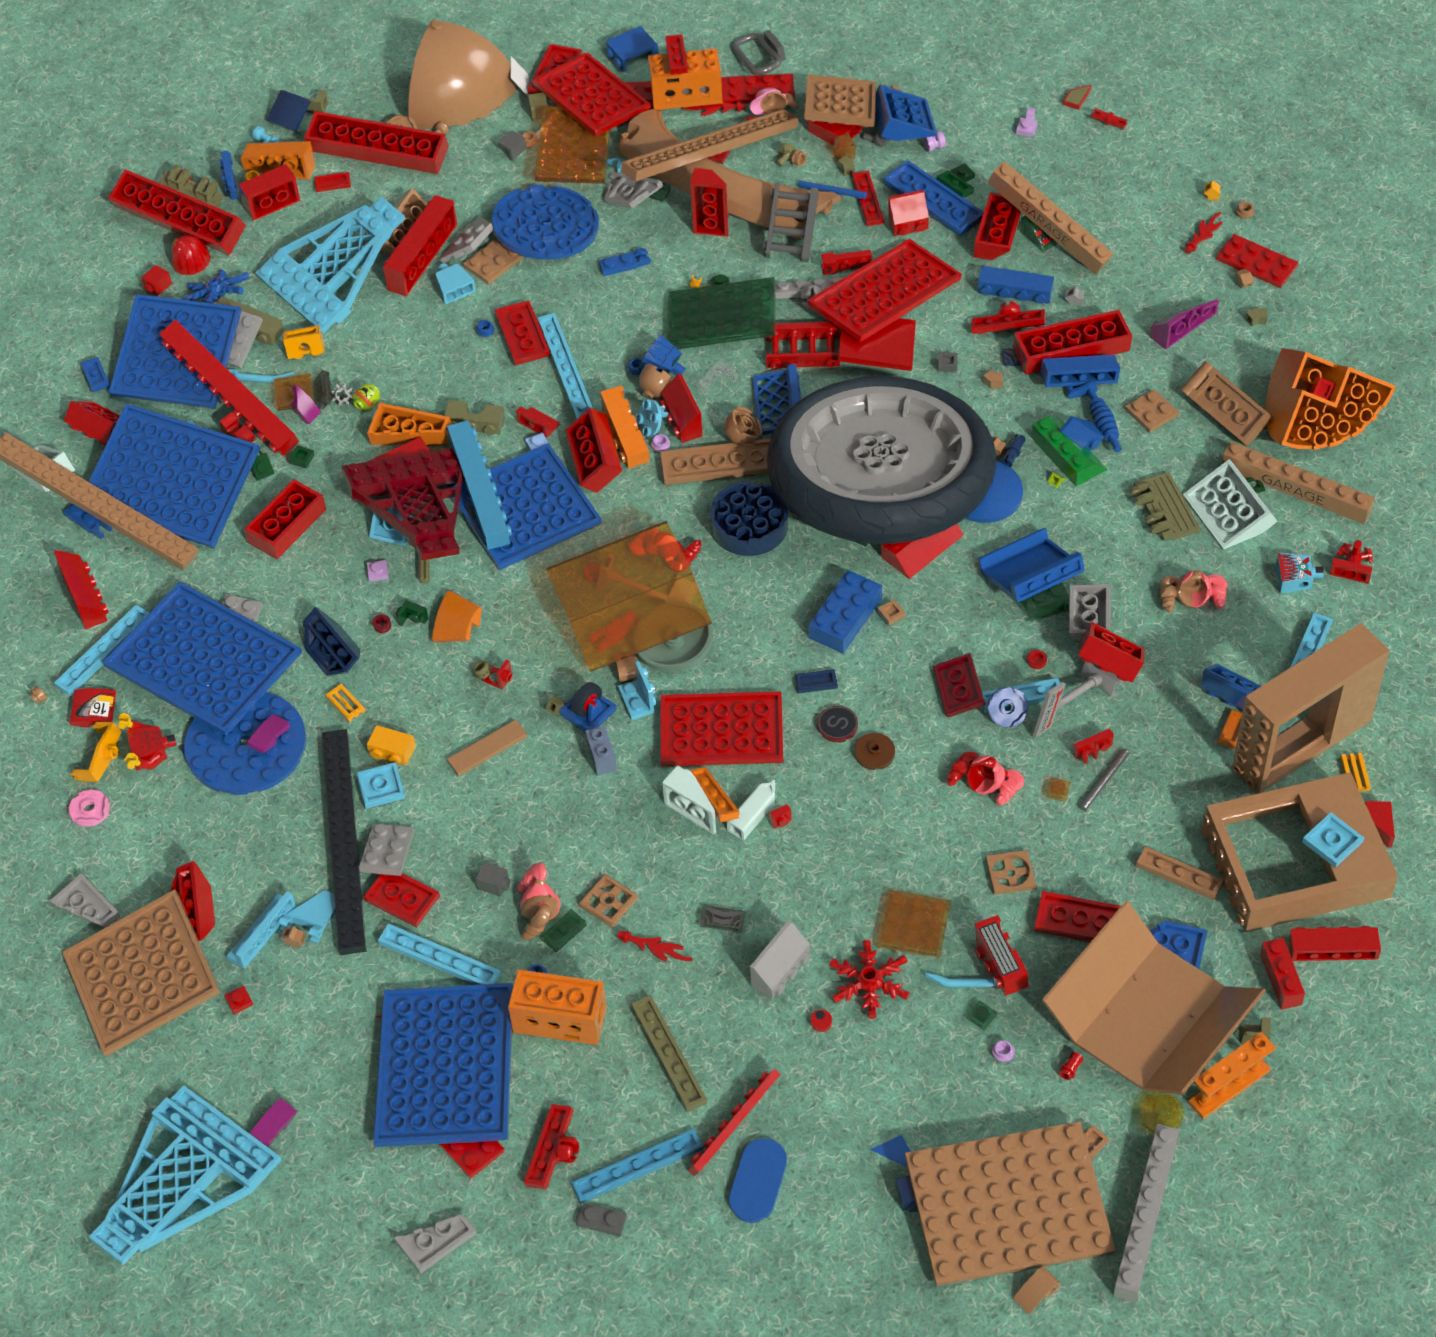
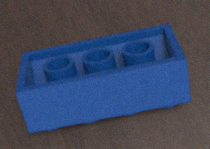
(1227, 685)

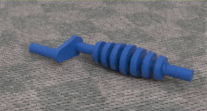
(1101, 413)

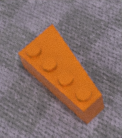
(268, 156)
(400, 425)
(624, 428)

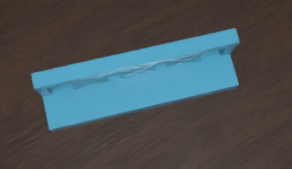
(261, 930)

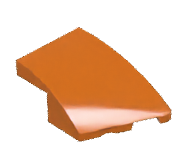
(455, 619)

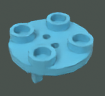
(650, 417)

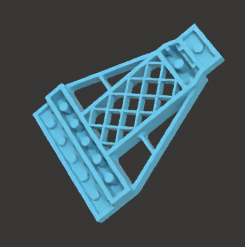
(303, 290)
(216, 1141)

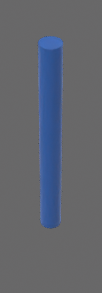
(826, 188)

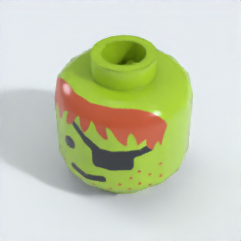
(366, 397)

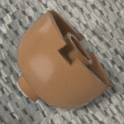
(653, 381)
(742, 427)

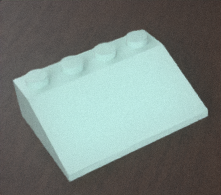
(1229, 506)

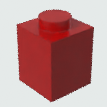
(156, 280)

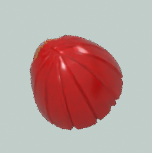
(189, 255)

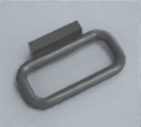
(769, 43)

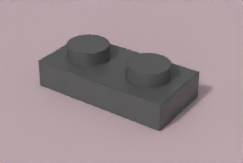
(602, 1219)

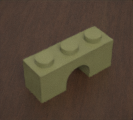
(488, 421)

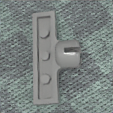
(803, 289)

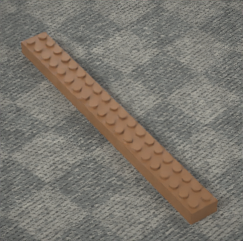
(708, 145)
(96, 502)

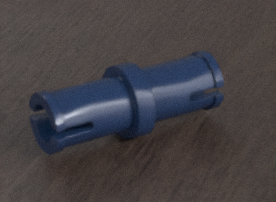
(1013, 450)

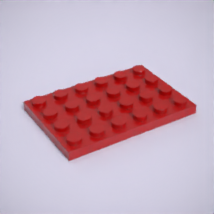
(591, 94)
(721, 728)

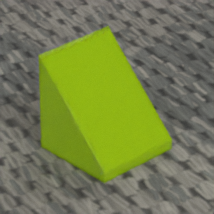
(1056, 478)

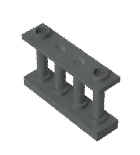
(805, 233)

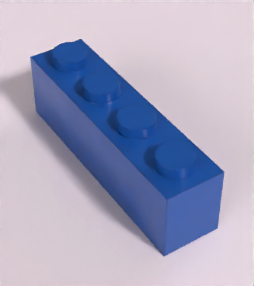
(1015, 285)
(1079, 370)

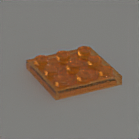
(914, 924)

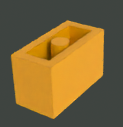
(391, 745)

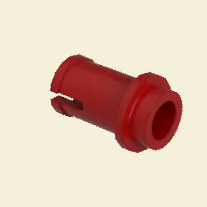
(1068, 1070)

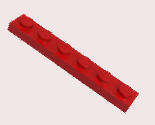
(726, 1128)

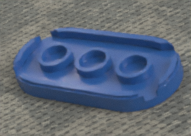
(758, 1180)

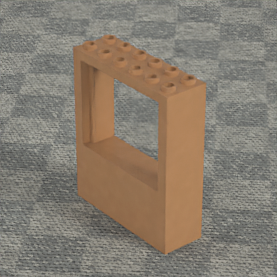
(1341, 694)
(1360, 879)

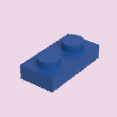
(95, 374)

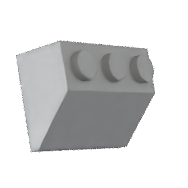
(1087, 605)
(779, 961)

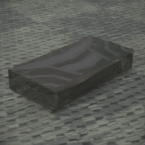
(722, 918)

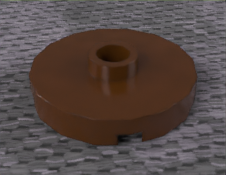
(874, 759)

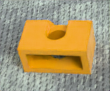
(309, 335)

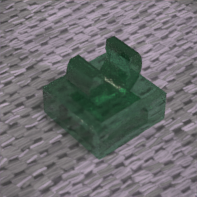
(661, 193)

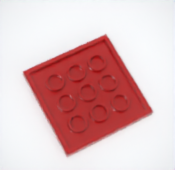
(887, 348)

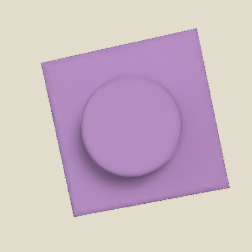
(377, 570)

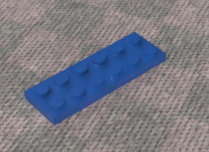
(941, 201)

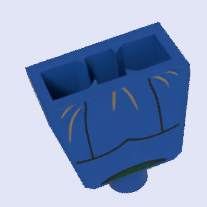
(664, 357)

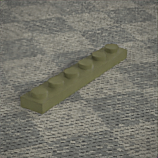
(669, 1053)

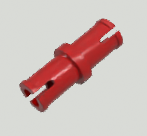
(1109, 118)

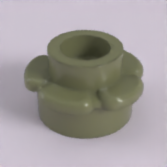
(482, 670)

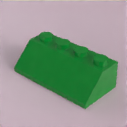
(1072, 459)

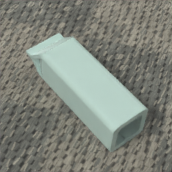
(753, 810)

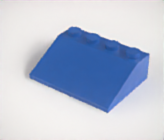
(902, 115)

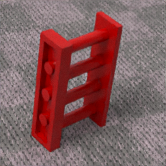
(803, 331)

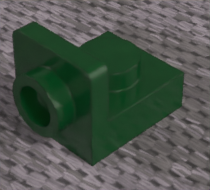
(412, 611)

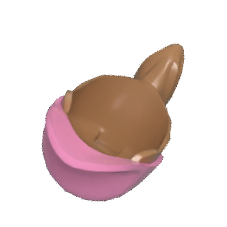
(770, 101)

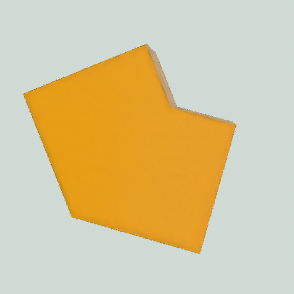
(1212, 190)

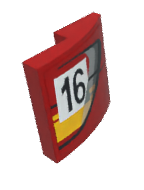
(92, 706)

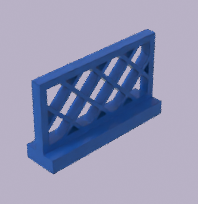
(793, 389)

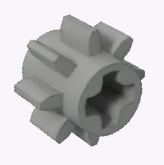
(339, 389)

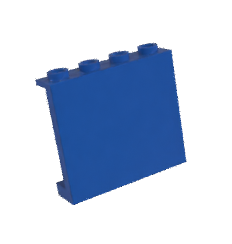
(1030, 565)

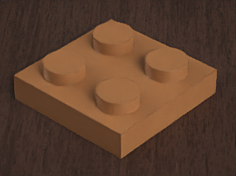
(1151, 410)

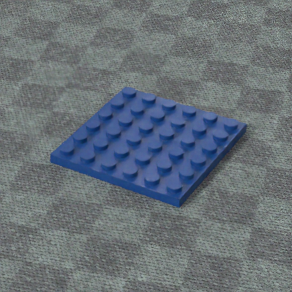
(150, 370)
(539, 505)

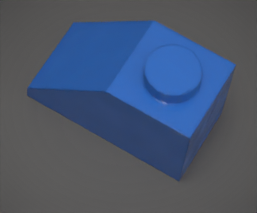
(1082, 432)

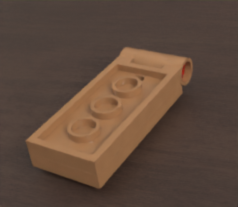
(1226, 403)

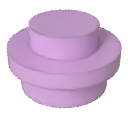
(660, 443)
(1003, 1051)

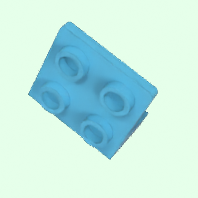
(638, 694)

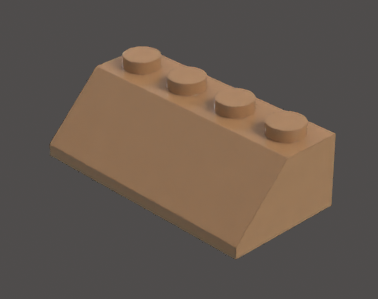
(410, 205)

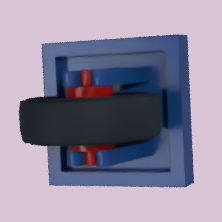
(588, 707)

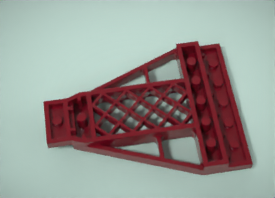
(406, 476)

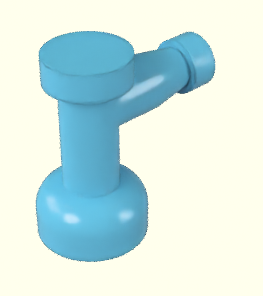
(259, 133)

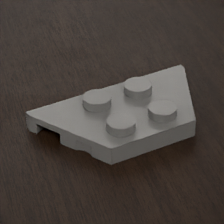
(629, 193)
(469, 240)

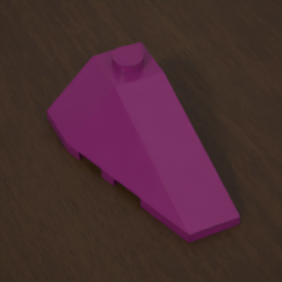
(1177, 325)

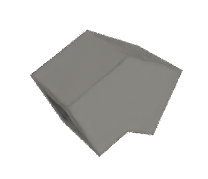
(1075, 296)

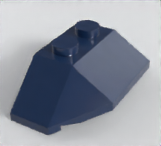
(329, 643)

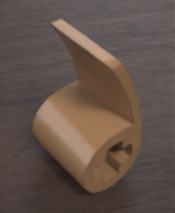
(626, 669)
(1037, 1287)

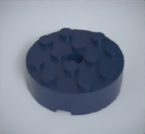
(748, 518)

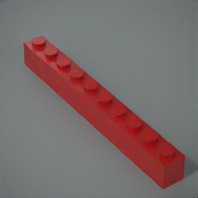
(227, 386)

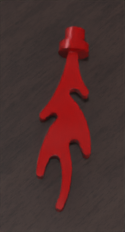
(713, 108)
(1205, 232)
(656, 948)

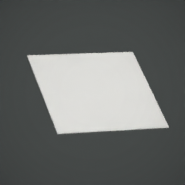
(519, 76)

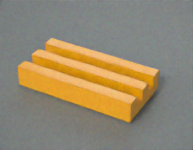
(354, 713)
(1352, 758)

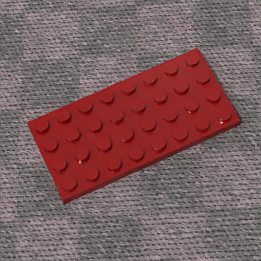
(884, 289)

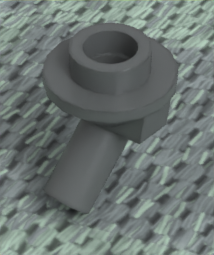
(877, 138)

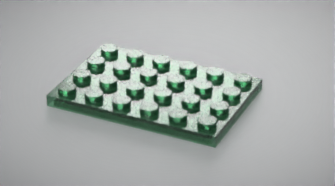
(721, 313)

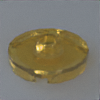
(1157, 1101)

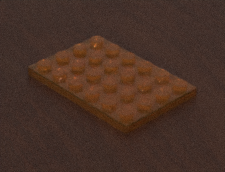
(569, 150)

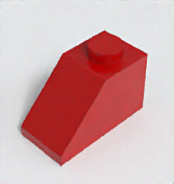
(1383, 819)

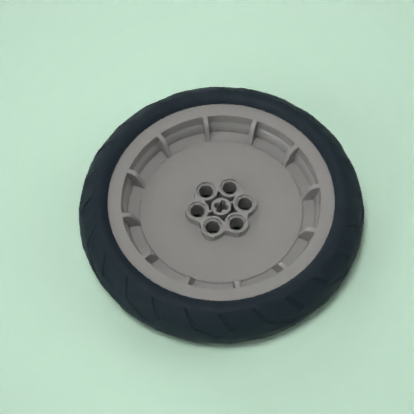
(881, 460)

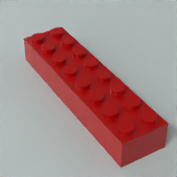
(377, 142)
(177, 211)

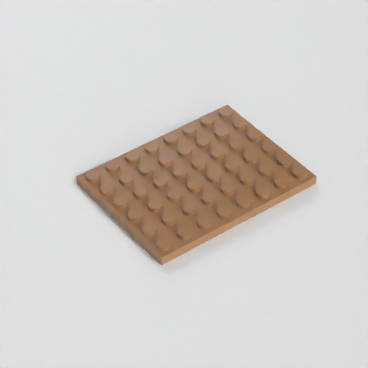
(1008, 1203)

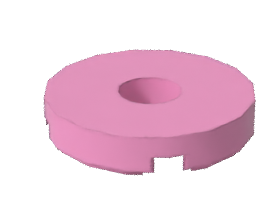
(93, 817)

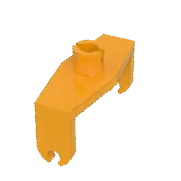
(104, 753)

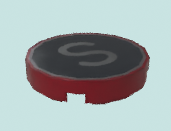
(837, 724)

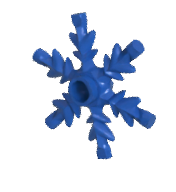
(216, 287)

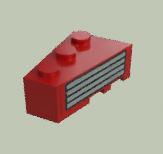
(998, 957)

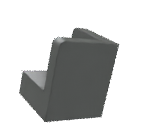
(514, 143)

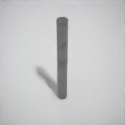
(1104, 780)

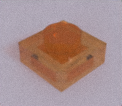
(1058, 789)

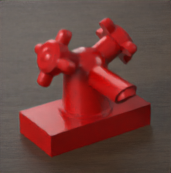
(1352, 567)

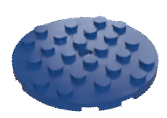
(569, 228)
(240, 769)

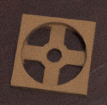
(999, 888)
(596, 891)

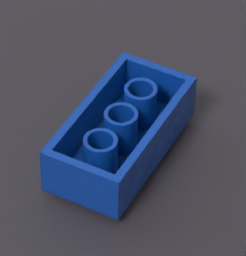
(845, 611)

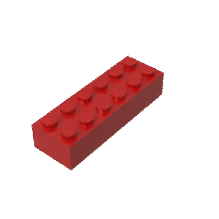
(420, 245)
(1079, 337)

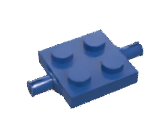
(228, 174)

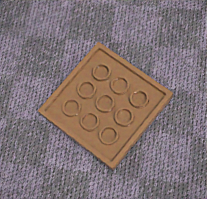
(840, 100)

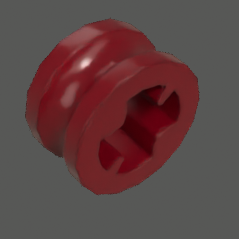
(382, 618)

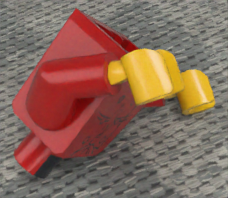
(145, 743)

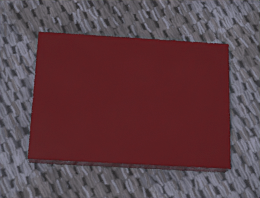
(959, 685)

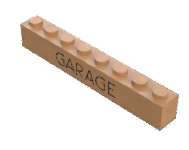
(1050, 218)
(1300, 483)

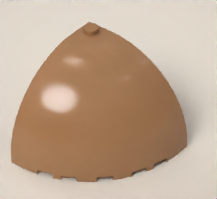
(457, 77)

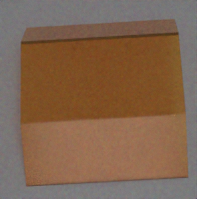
(628, 594)

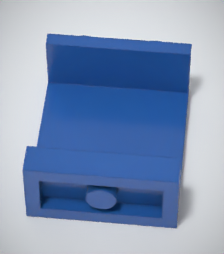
(630, 45)

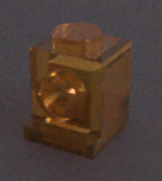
(844, 146)

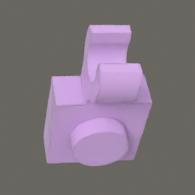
(1027, 126)

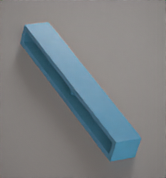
(479, 486)

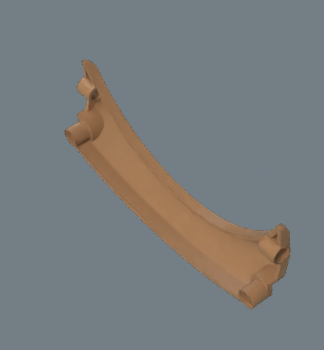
(745, 195)

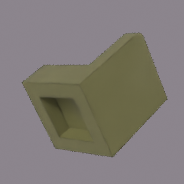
(318, 104)
(536, 104)
(1250, 1031)

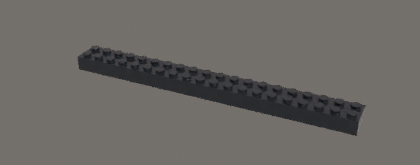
(344, 843)

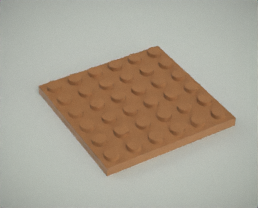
(140, 972)

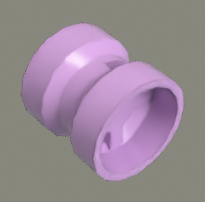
(934, 142)

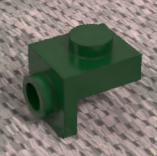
(262, 466)

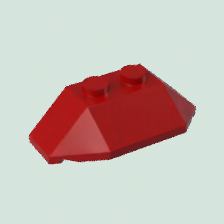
(196, 897)

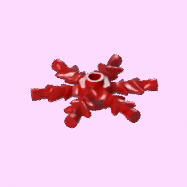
(869, 979)

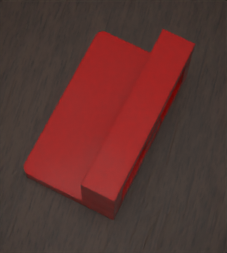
(536, 421)

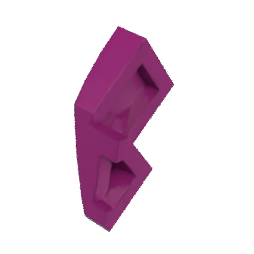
(304, 405)

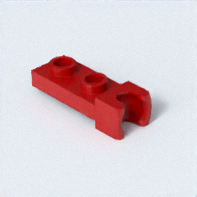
(844, 261)

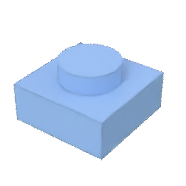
(536, 441)

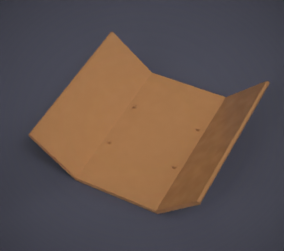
(1145, 1007)

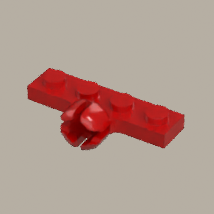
(1008, 318)
(552, 1147)

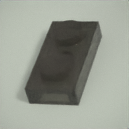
(322, 389)

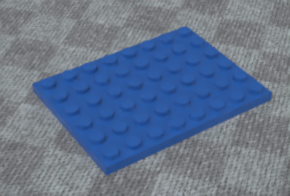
(174, 472)
(202, 658)
(444, 1065)

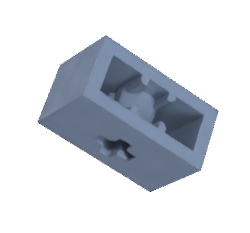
(601, 750)

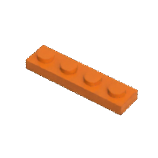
(723, 806)

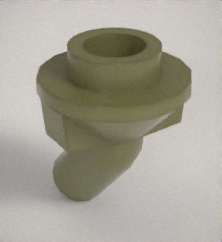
(785, 150)

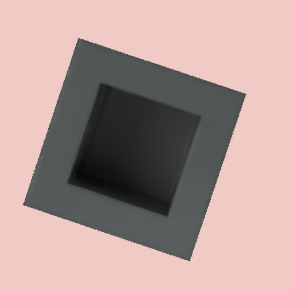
(492, 879)

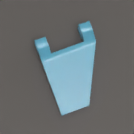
(312, 914)

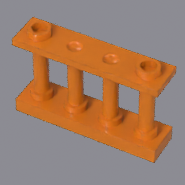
(1231, 1075)

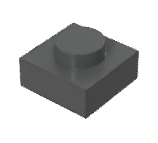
(947, 362)

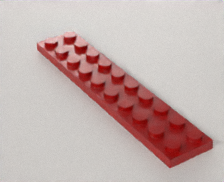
(734, 88)

